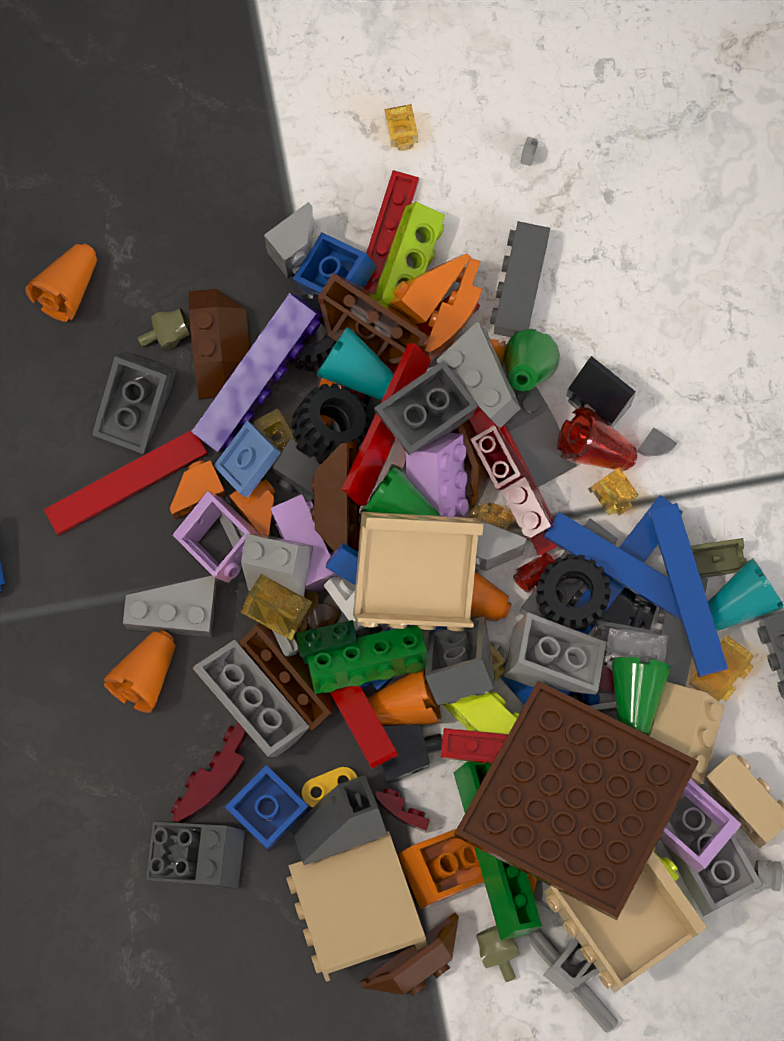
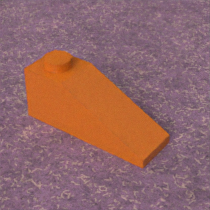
(422, 294)

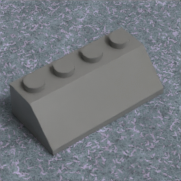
(252, 699)
(726, 875)

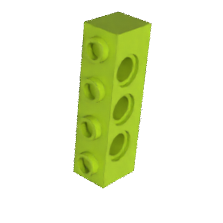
(414, 218)

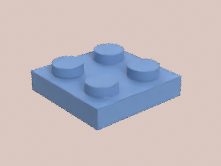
(247, 459)

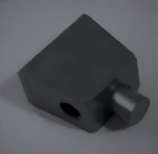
(411, 751)

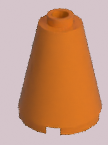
(64, 282)
(488, 600)
(142, 672)
(406, 702)

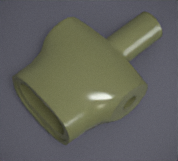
(168, 329)
(497, 952)

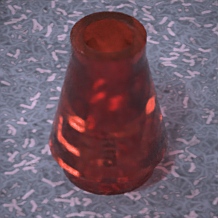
(529, 573)

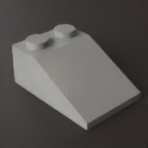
(554, 656)

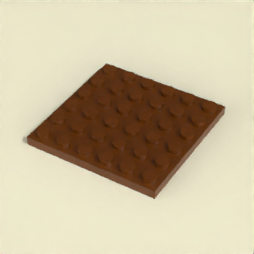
(576, 799)

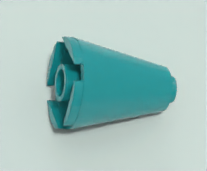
(356, 367)
(744, 597)

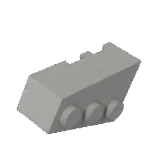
(175, 608)
(570, 968)

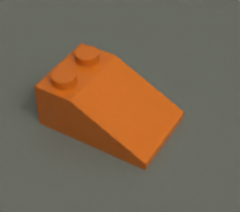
(440, 868)

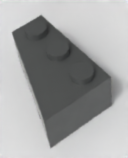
(295, 471)

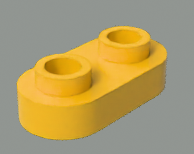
(326, 783)

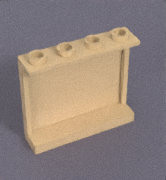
(416, 570)
(355, 906)
(648, 929)

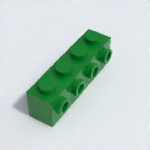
(369, 660)

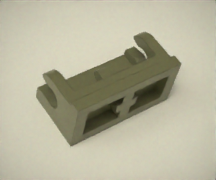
(719, 557)

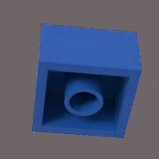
(331, 257)
(267, 808)

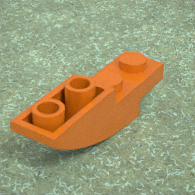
(455, 315)

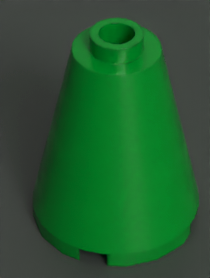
(530, 359)
(399, 496)
(638, 690)

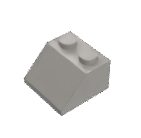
(291, 240)
(497, 547)
(277, 559)

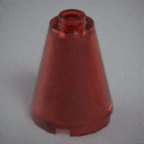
(594, 442)

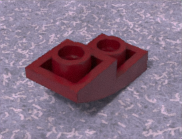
(393, 804)

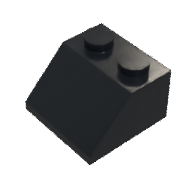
(600, 391)

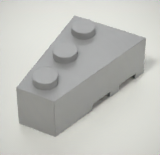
(481, 374)

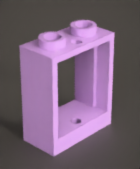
(197, 525)
(718, 814)

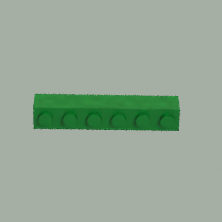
(505, 885)

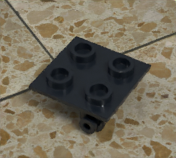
(631, 610)

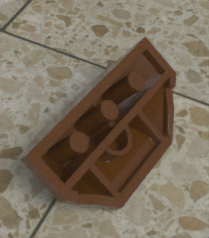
(372, 319)
(217, 338)
(473, 466)
(334, 510)
(287, 675)
(412, 966)

